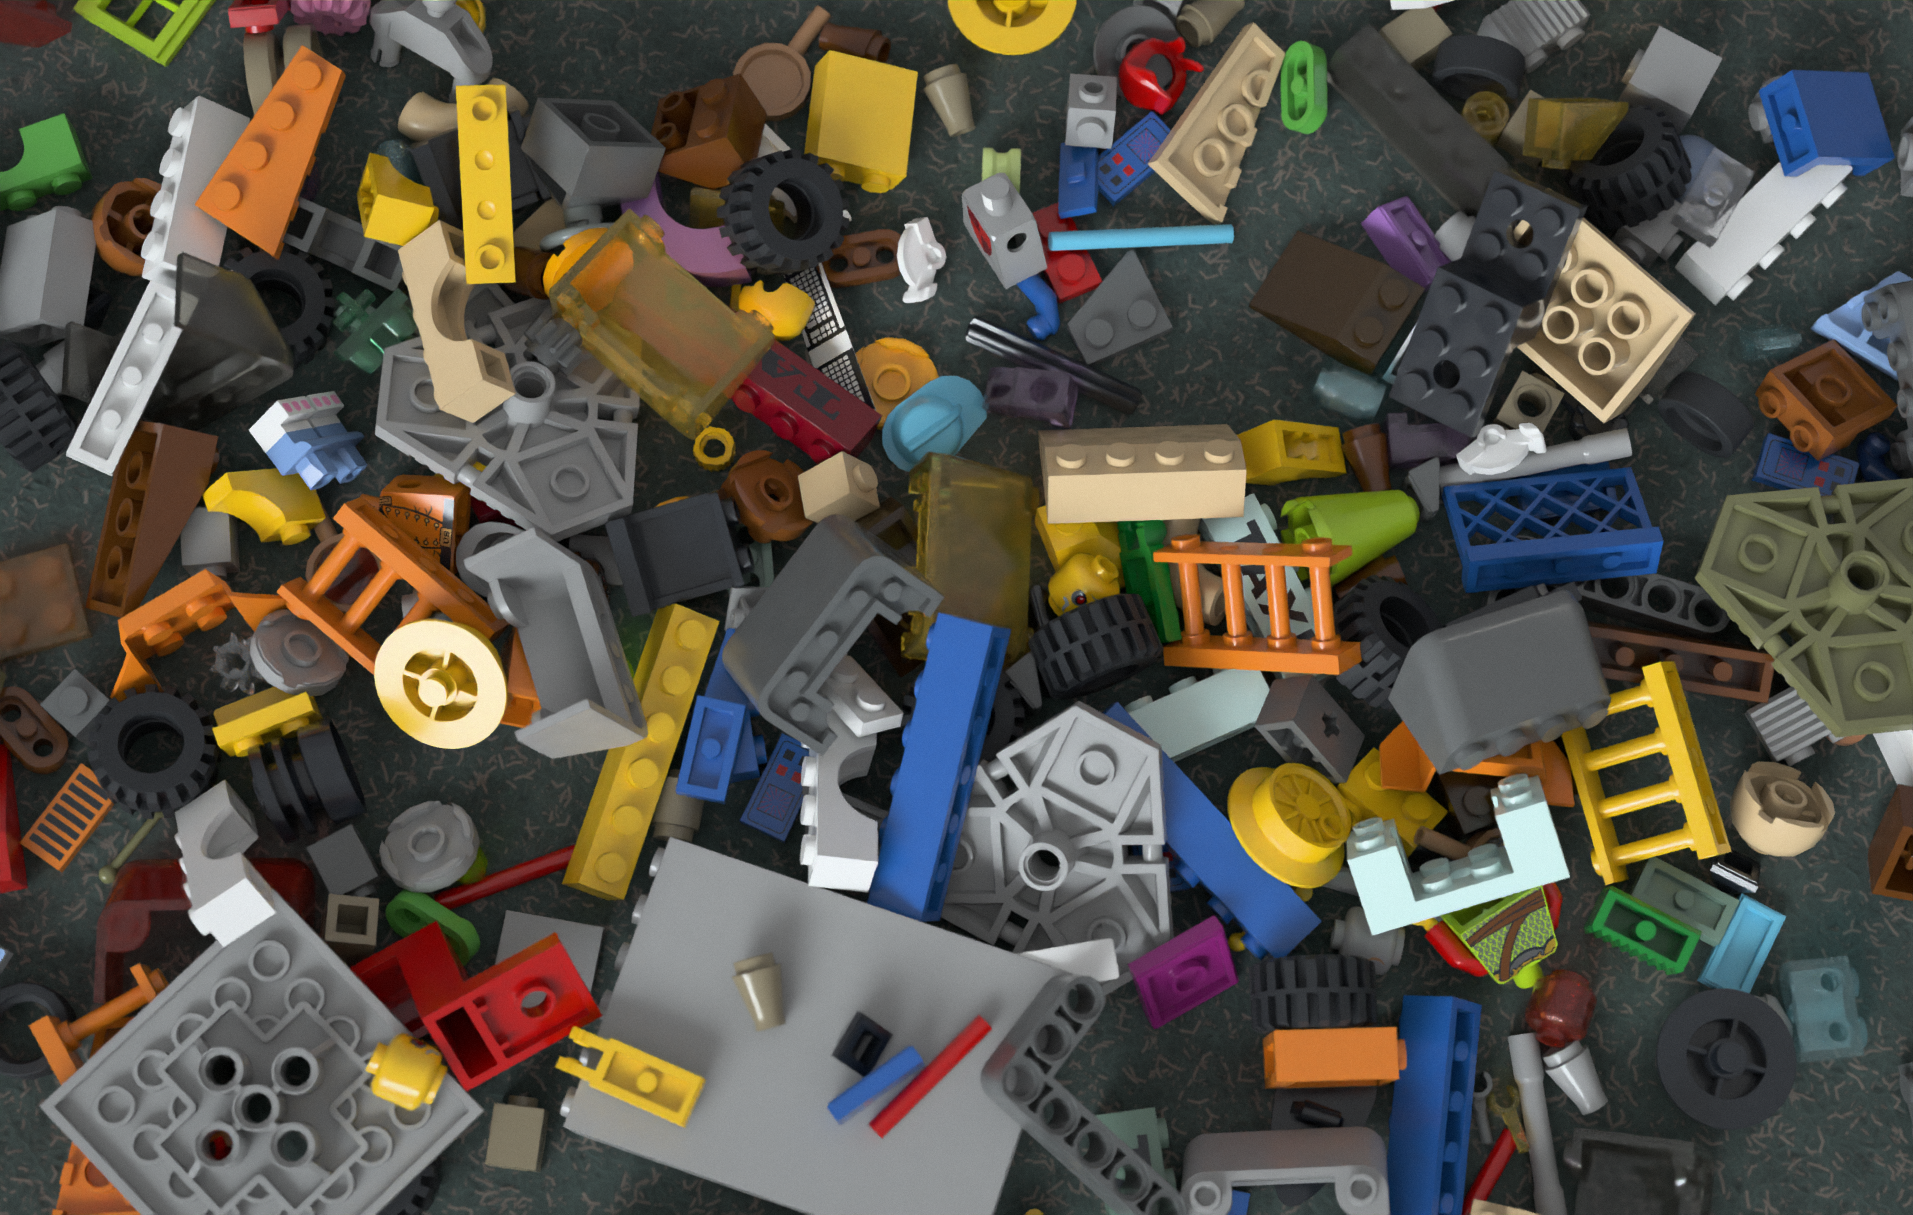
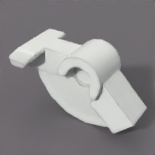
(918, 259)
(1500, 449)

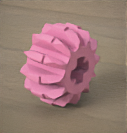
(332, 15)

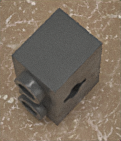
(1309, 727)

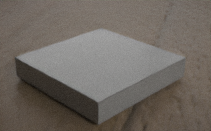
(580, 940)

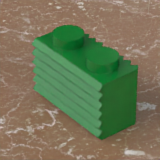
(1642, 930)

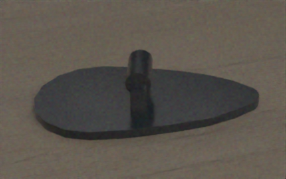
(1314, 1110)

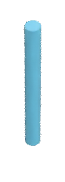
(1140, 237)

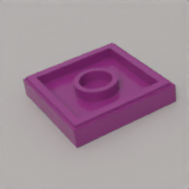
(1184, 972)

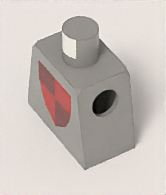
(993, 216)

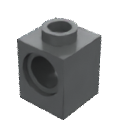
(346, 864)

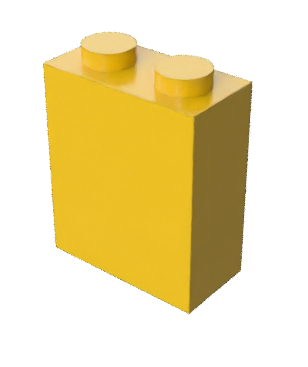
(861, 120)

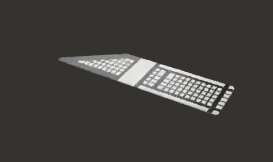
(827, 336)

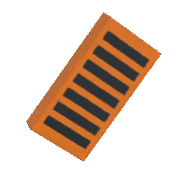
(69, 819)

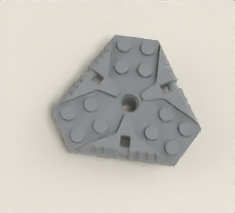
(542, 453)
(1084, 796)

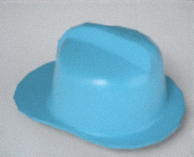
(933, 419)

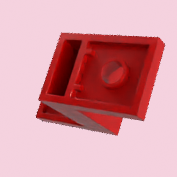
(480, 1017)

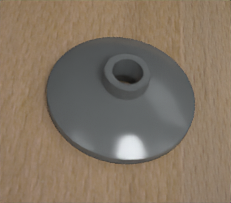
(1132, 26)

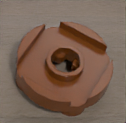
(765, 518)

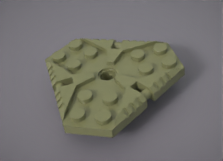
(1790, 571)

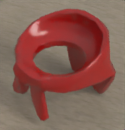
(1141, 85)

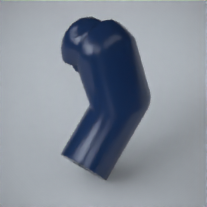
(1871, 458)

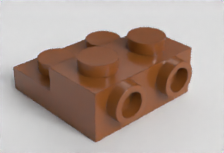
(1823, 399)

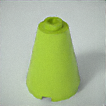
(1365, 520)

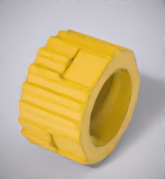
(720, 462)

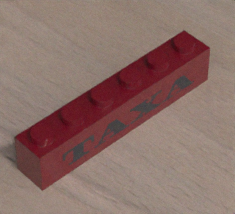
(806, 406)

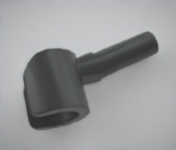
(1480, 1108)

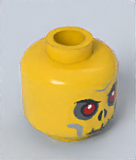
(1082, 581)
(406, 1071)

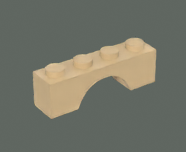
(465, 373)

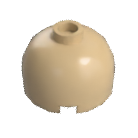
(1778, 811)

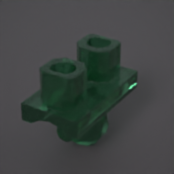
(359, 346)

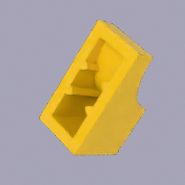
(393, 205)
(1290, 452)
(268, 502)

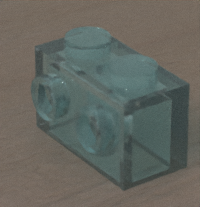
(1822, 1009)

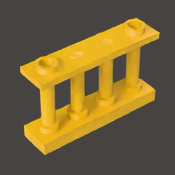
(485, 183)
(1686, 785)

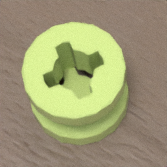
(1002, 162)

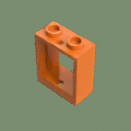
(1332, 1057)

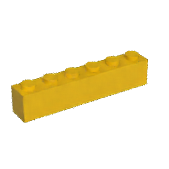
(636, 773)

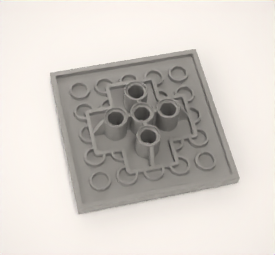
(265, 998)

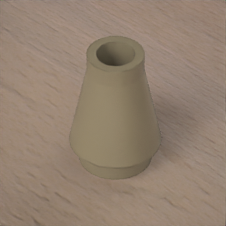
(1205, 19)
(950, 97)
(761, 989)

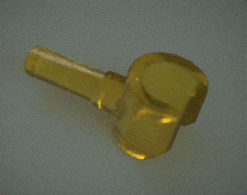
(1511, 1118)

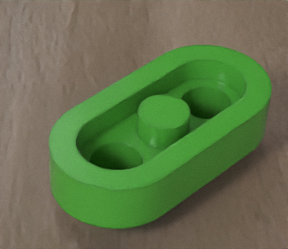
(1304, 87)
(415, 910)

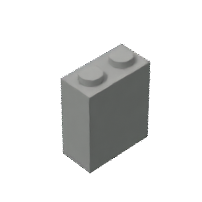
(45, 276)

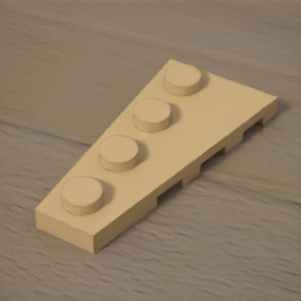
(1211, 135)

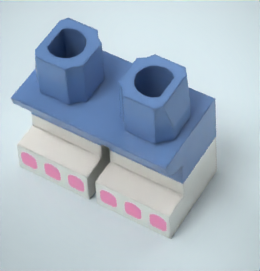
(310, 440)

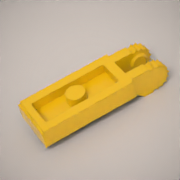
(637, 1078)

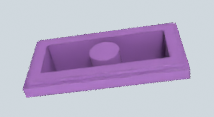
(1405, 241)

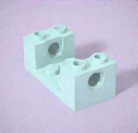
(1398, 897)

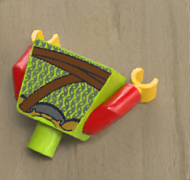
(1500, 935)

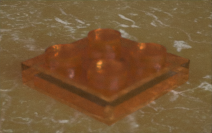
(40, 603)

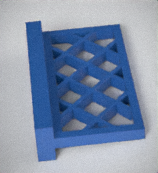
(1557, 556)

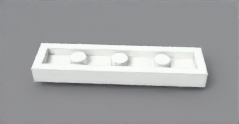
(128, 382)

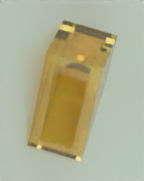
(1569, 128)

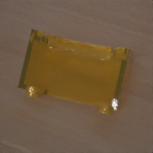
(659, 325)
(973, 547)

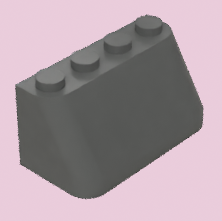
(1501, 682)

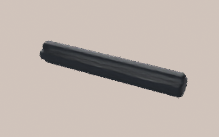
(1037, 356)

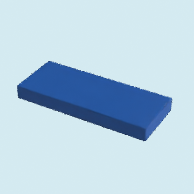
(1078, 180)

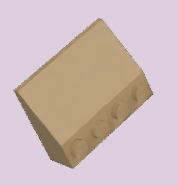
(1604, 324)
(1142, 473)

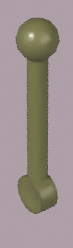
(108, 872)

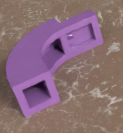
(696, 250)

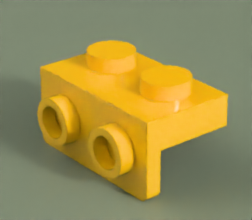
(262, 718)
(1368, 800)

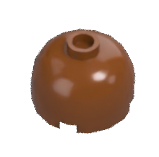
(123, 222)

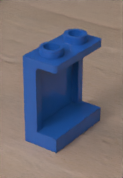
(1826, 121)

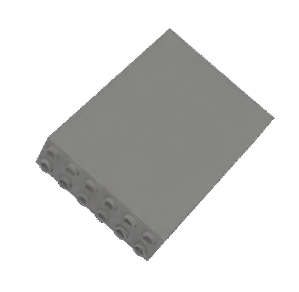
(768, 1090)

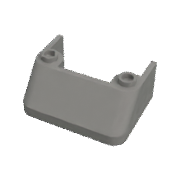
(567, 645)
(1341, 1155)

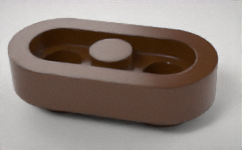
(860, 255)
(30, 731)

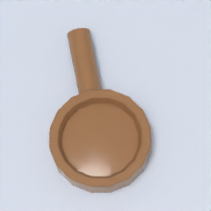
(779, 71)

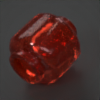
(1560, 1008)

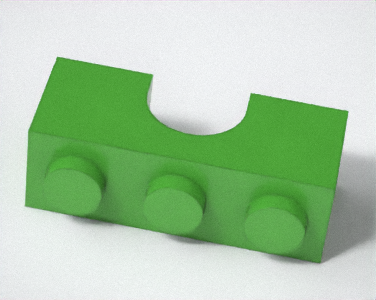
(49, 164)

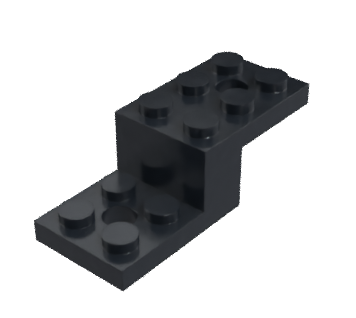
(1487, 301)

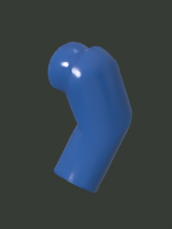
(1046, 306)

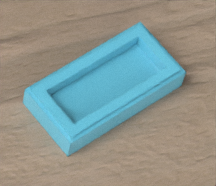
(1743, 947)

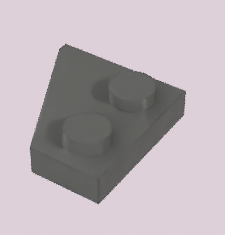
(1118, 314)

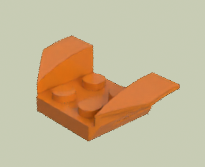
(176, 613)
(1408, 768)

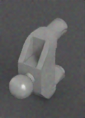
(436, 32)

